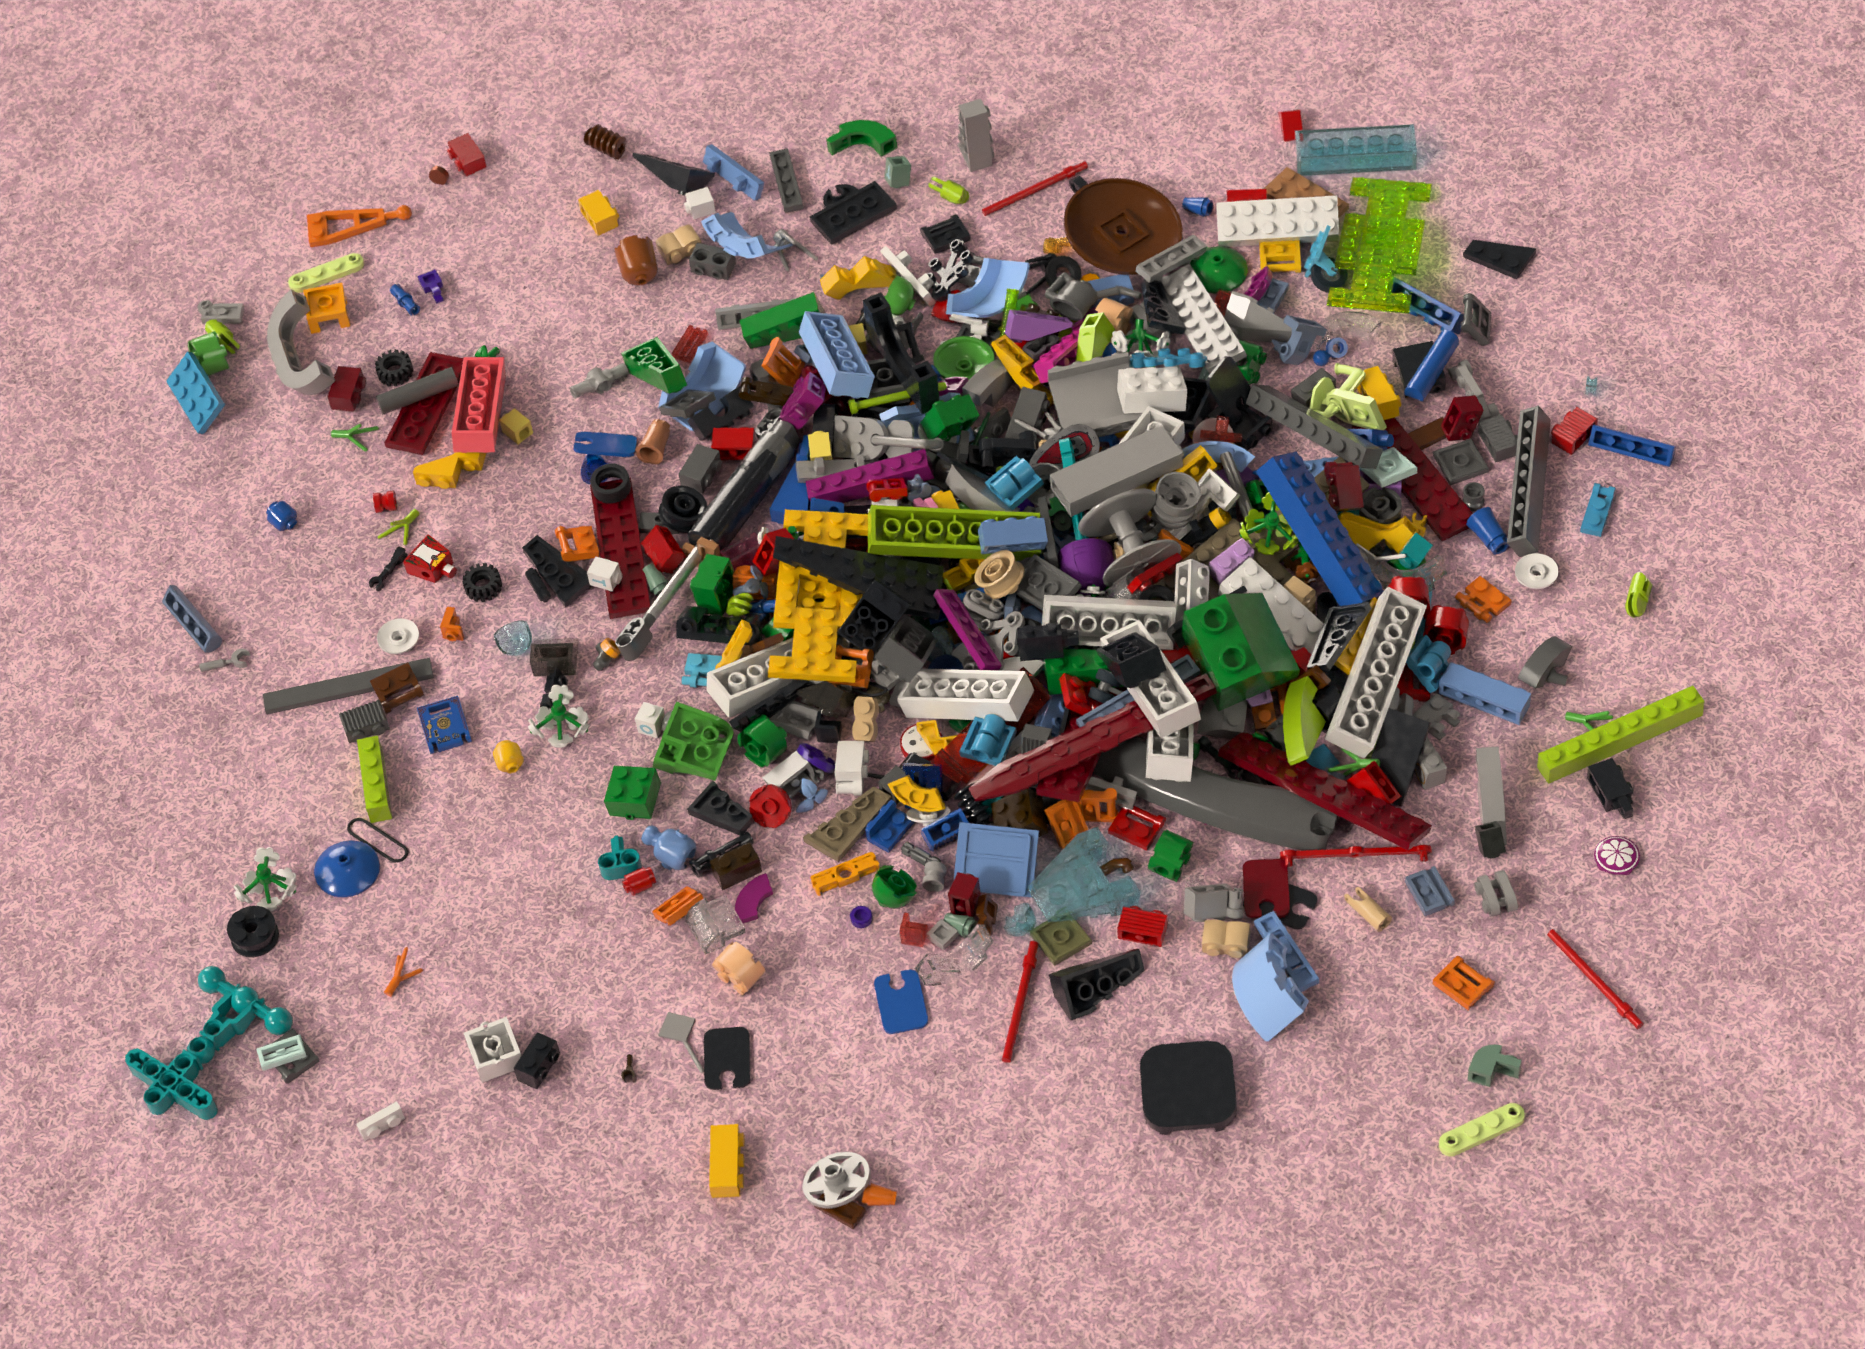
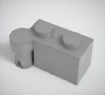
(790, 773)
(1213, 902)

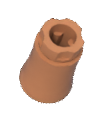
(654, 442)

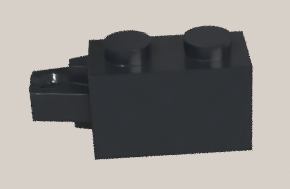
(1045, 641)
(1611, 787)

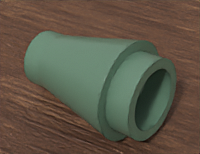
(655, 579)
(962, 923)

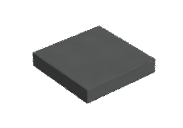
(1460, 461)

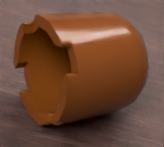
(636, 260)

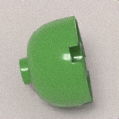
(900, 296)

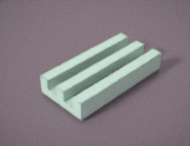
(281, 1055)

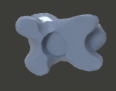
(920, 489)

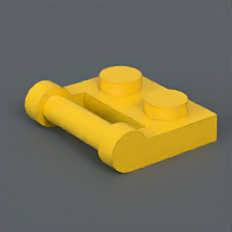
(1280, 251)

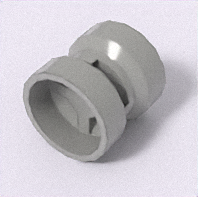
(934, 876)

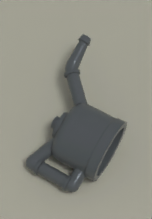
(1079, 296)

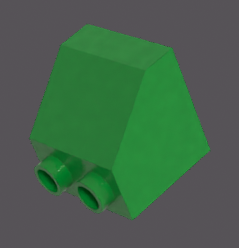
(1238, 647)

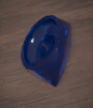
(589, 465)

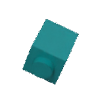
(1415, 551)

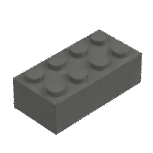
(906, 648)

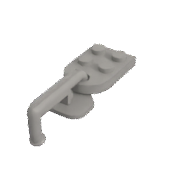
(872, 439)

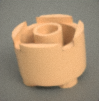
(1117, 314)
(739, 967)

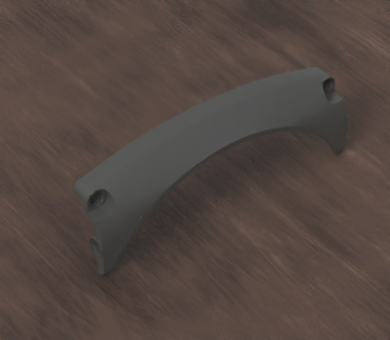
(1223, 802)

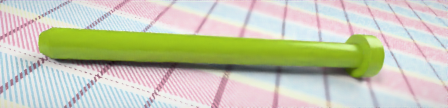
(854, 406)

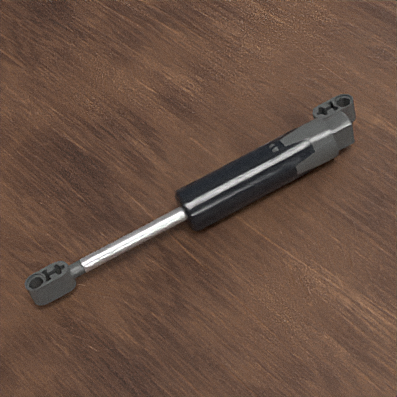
(722, 517)

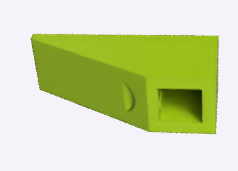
(1093, 337)

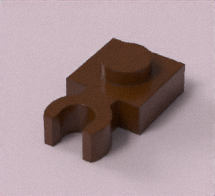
(987, 912)

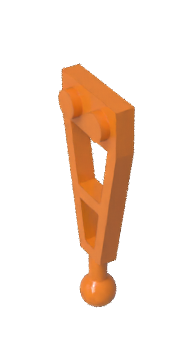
(318, 223)

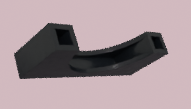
(918, 380)

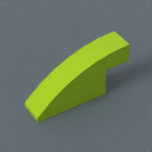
(1301, 720)

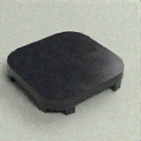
(1188, 1086)

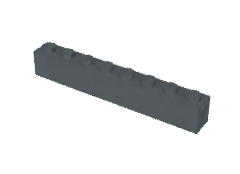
(1314, 426)
(1529, 481)

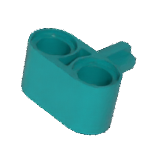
(618, 860)

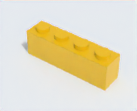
(1194, 464)

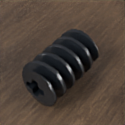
(973, 808)

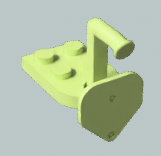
(1344, 402)

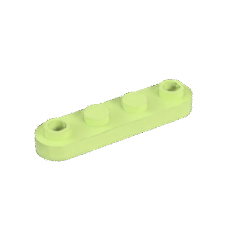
(326, 272)
(1481, 1129)

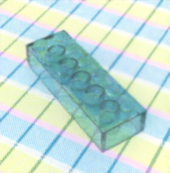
(1355, 150)

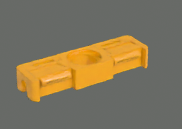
(831, 877)

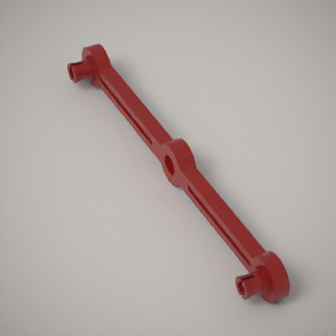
(1354, 852)

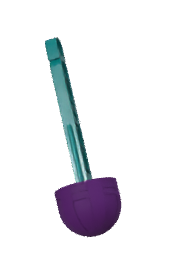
(1086, 557)

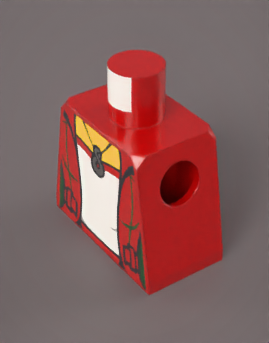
(430, 561)

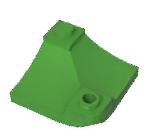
(693, 743)

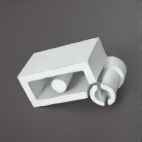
(851, 767)

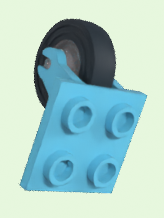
(1323, 267)

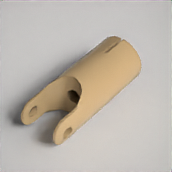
(1369, 910)

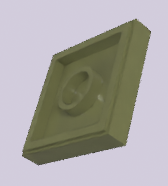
(1060, 939)

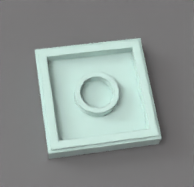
(1391, 468)

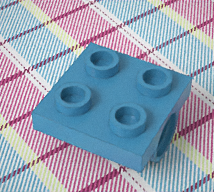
(1014, 482)
(1429, 661)
(988, 740)

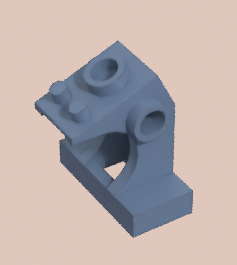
(1302, 338)

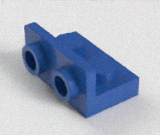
(888, 827)

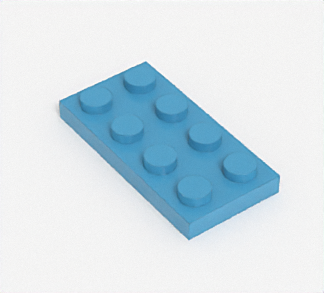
(195, 392)

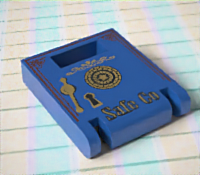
(444, 727)

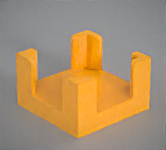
(326, 304)

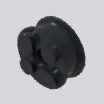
(681, 508)
(249, 920)

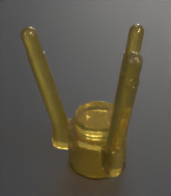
(1054, 245)

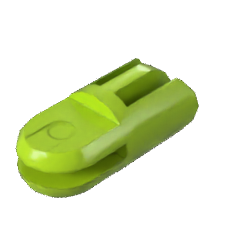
(951, 191)
(224, 334)
(1638, 595)
(739, 604)

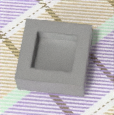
(942, 934)

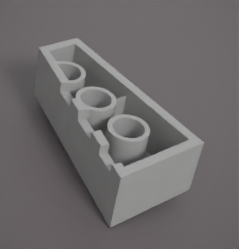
(975, 135)

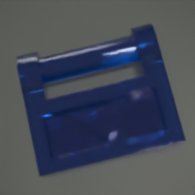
(929, 776)

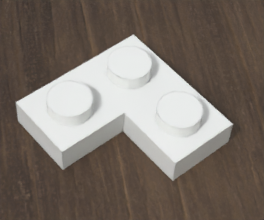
(1216, 489)

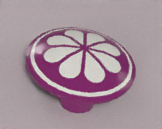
(1616, 855)

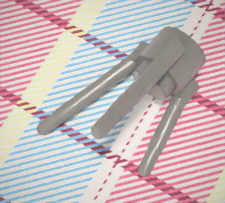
(782, 238)
(1048, 433)

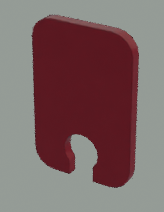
(1264, 882)

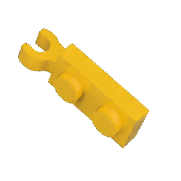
(734, 648)

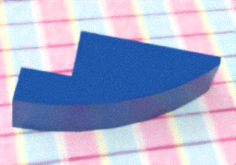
(790, 497)

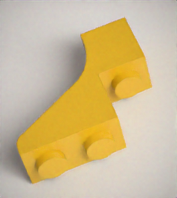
(865, 274)
(446, 471)
(1369, 533)

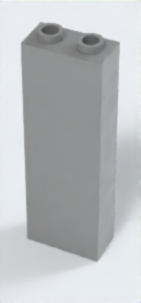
(1116, 470)

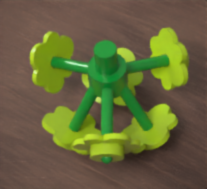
(1256, 522)

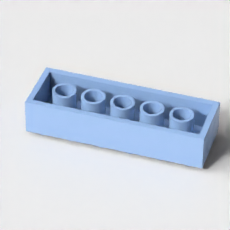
(836, 354)

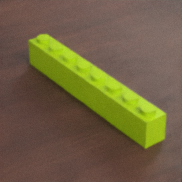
(1620, 734)

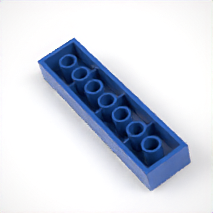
(1319, 529)

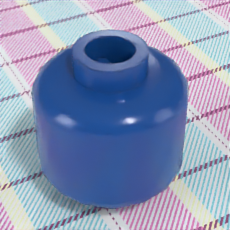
(281, 515)

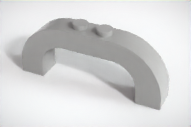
(280, 341)

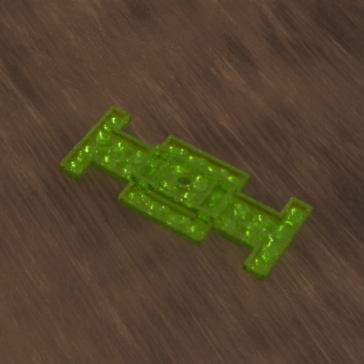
(1383, 229)

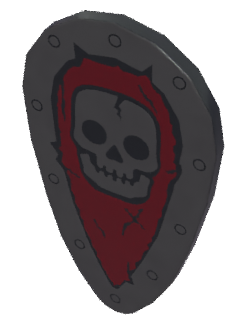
(1084, 443)

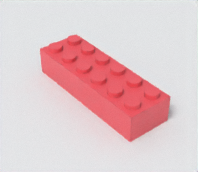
(478, 404)

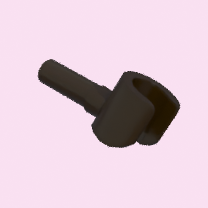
(629, 1070)

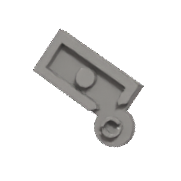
(222, 312)

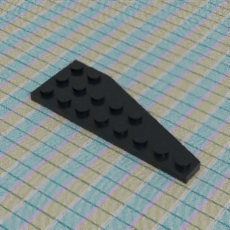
(858, 569)

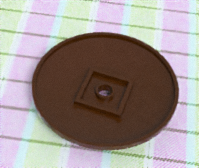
(1126, 206)

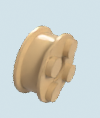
(999, 574)

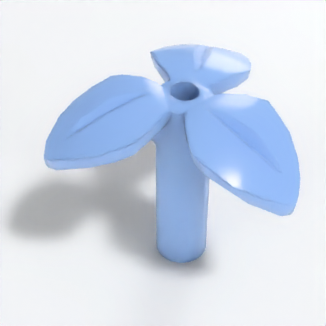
(809, 791)

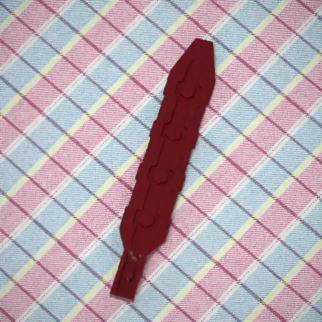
(1070, 749)

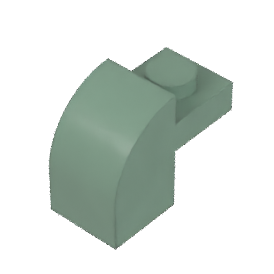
(1490, 1060)

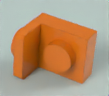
(450, 625)

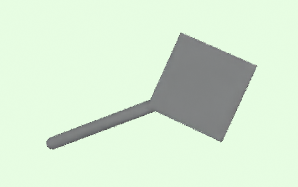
(678, 1028)

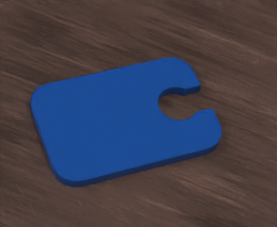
(605, 444)
(901, 1008)

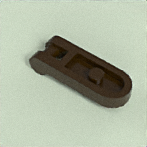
(764, 392)

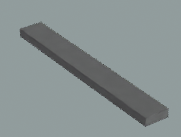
(336, 688)

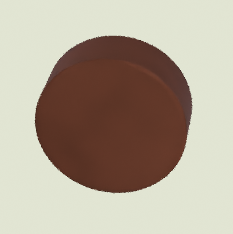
(439, 175)

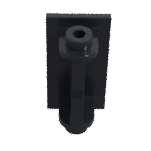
(555, 678)

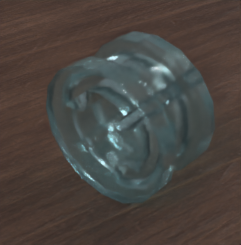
(1591, 385)

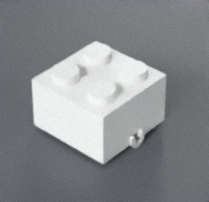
(493, 1049)

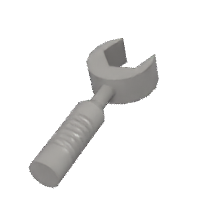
(222, 663)

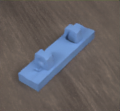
(733, 172)
(1303, 976)

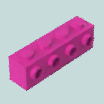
(1059, 355)

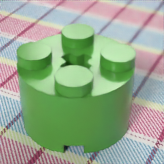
(209, 353)

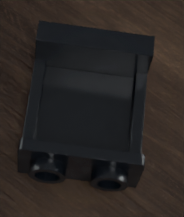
(1408, 360)
(1250, 425)

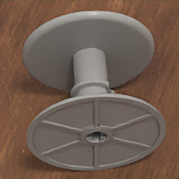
(1118, 517)

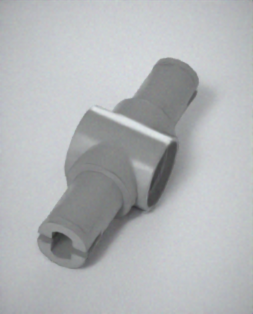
(599, 380)

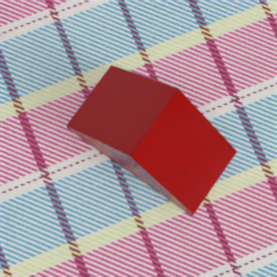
(1290, 122)

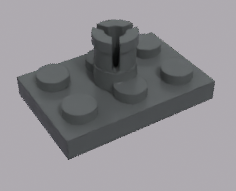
(1044, 579)

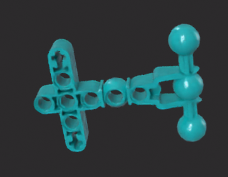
(243, 1001)

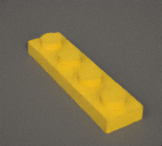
(1349, 654)

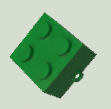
(949, 417)
(713, 584)
(632, 792)

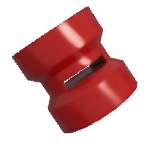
(386, 501)

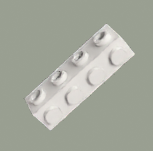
(1190, 586)

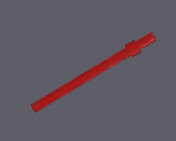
(1067, 172)
(1029, 964)
(1623, 1008)

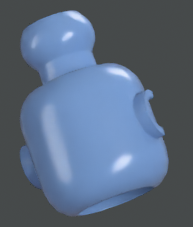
(670, 846)

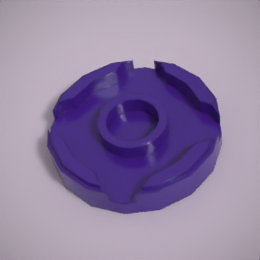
(816, 757)

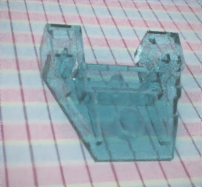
(1077, 886)

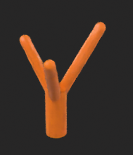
(395, 981)

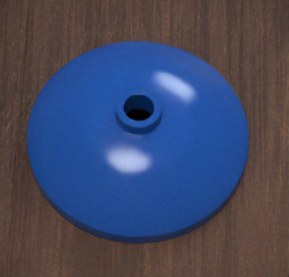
(347, 877)

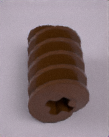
(605, 141)

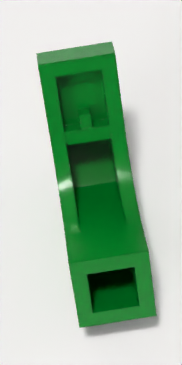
(865, 133)

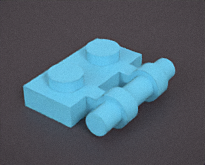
(697, 666)

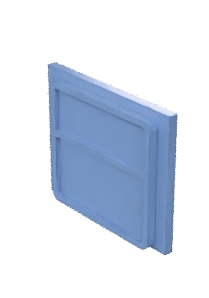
(998, 856)

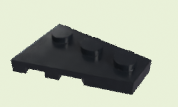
(1500, 257)
(719, 810)

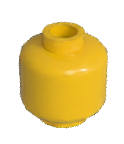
(508, 756)

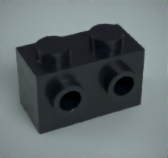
(537, 1060)

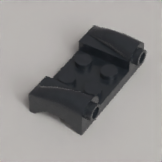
(697, 625)

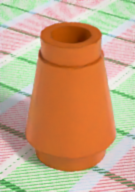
(878, 1196)

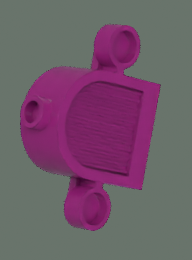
(804, 401)

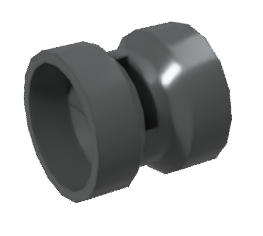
(1473, 496)

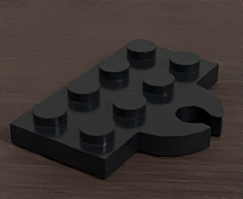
(851, 210)

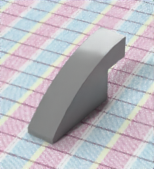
(989, 384)
(973, 491)
(1490, 787)

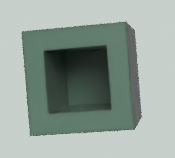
(897, 171)

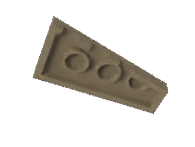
(848, 825)

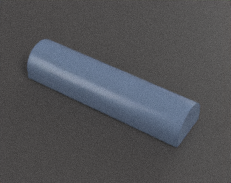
(191, 619)

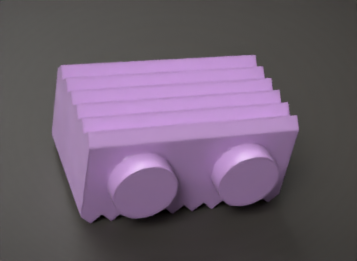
(1230, 560)

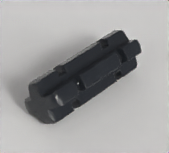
(538, 585)

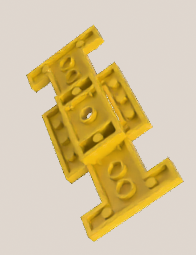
(815, 622)

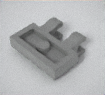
(1434, 711)

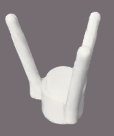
(978, 326)

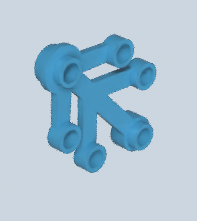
(1165, 357)

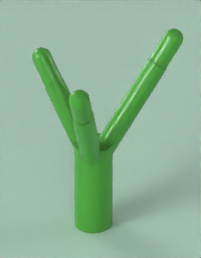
(354, 430)
(1579, 718)
(1360, 763)

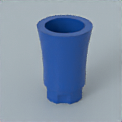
(1488, 530)

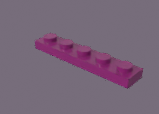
(967, 630)

